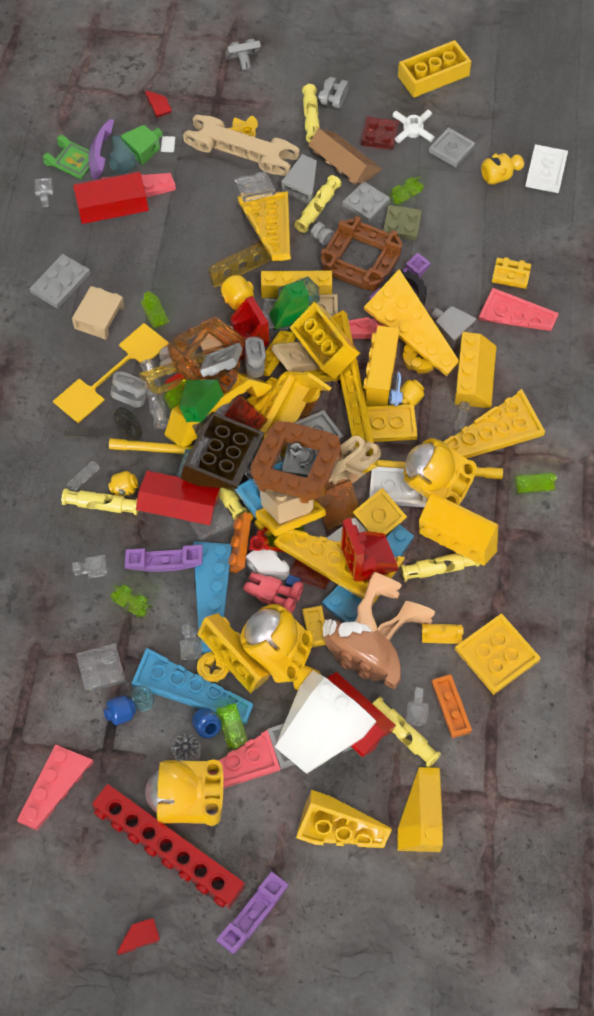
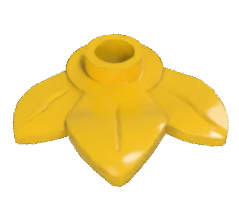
(245, 127)

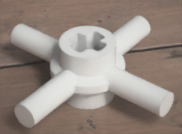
(413, 126)

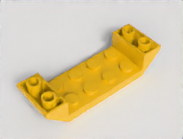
(183, 433)

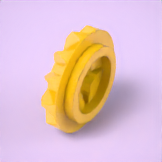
(208, 660)

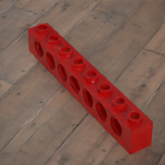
(112, 798)

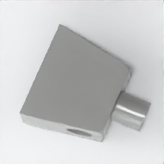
(452, 324)

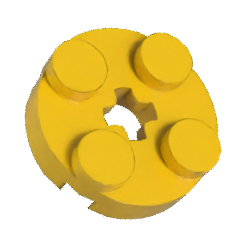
(416, 363)

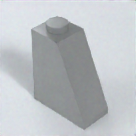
(301, 179)

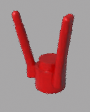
(260, 542)

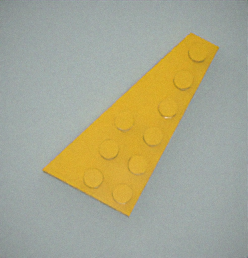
(271, 222)
(400, 308)
(498, 428)
(326, 558)

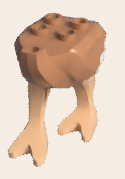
(366, 647)

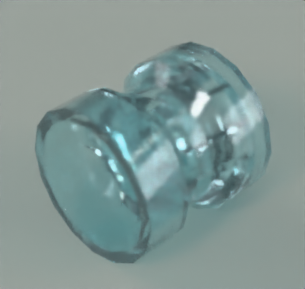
(142, 693)

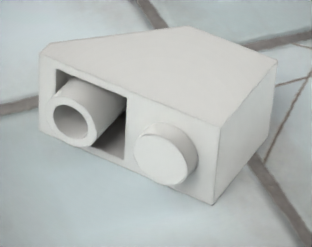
(267, 564)

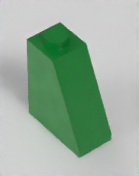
(289, 305)
(199, 399)

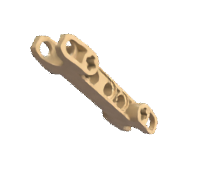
(267, 154)

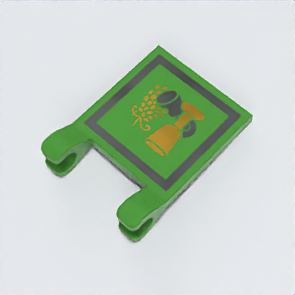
(72, 160)

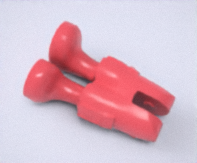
(267, 587)

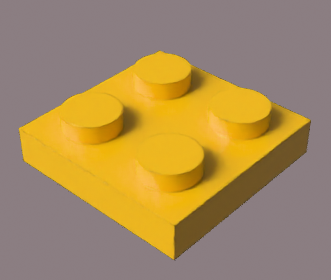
(379, 513)

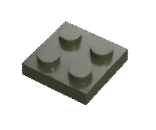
(403, 221)

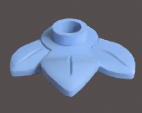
(395, 395)

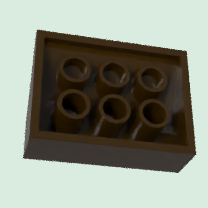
(221, 453)

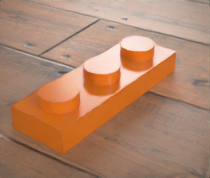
(239, 542)
(451, 706)

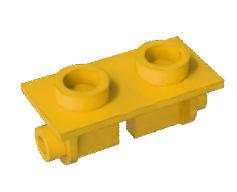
(442, 633)

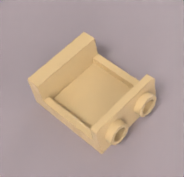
(97, 312)

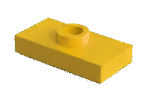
(314, 623)

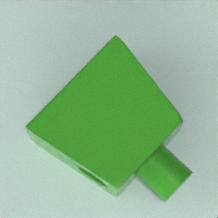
(143, 142)

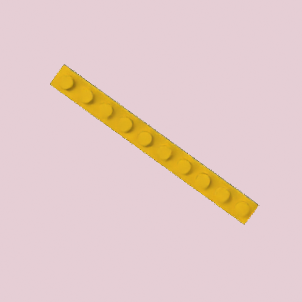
(354, 394)

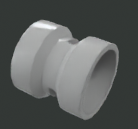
(321, 233)

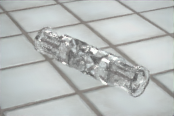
(155, 401)

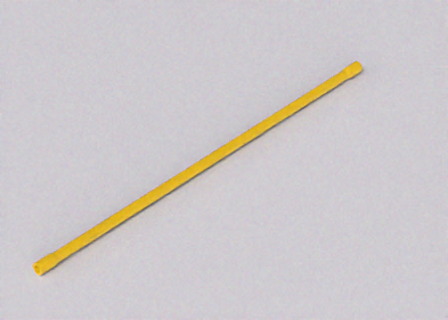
(123, 444)

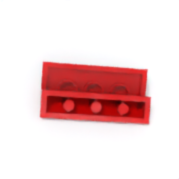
(111, 197)
(177, 498)
(380, 729)

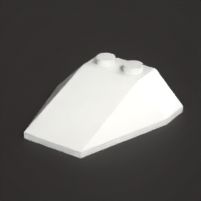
(321, 723)

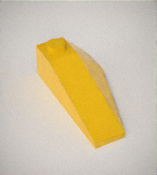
(422, 817)
(333, 821)

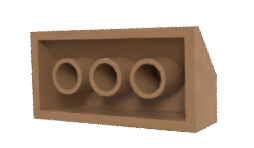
(343, 156)

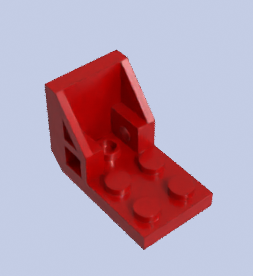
(250, 322)
(366, 552)

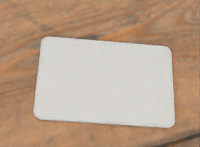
(167, 144)

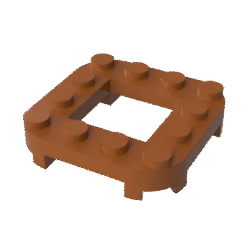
(355, 229)
(304, 488)

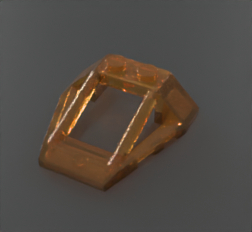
(181, 351)

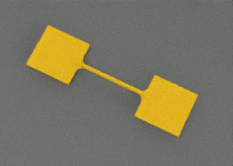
(82, 399)

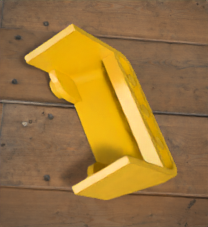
(290, 397)

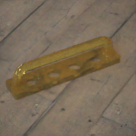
(232, 262)
(152, 374)

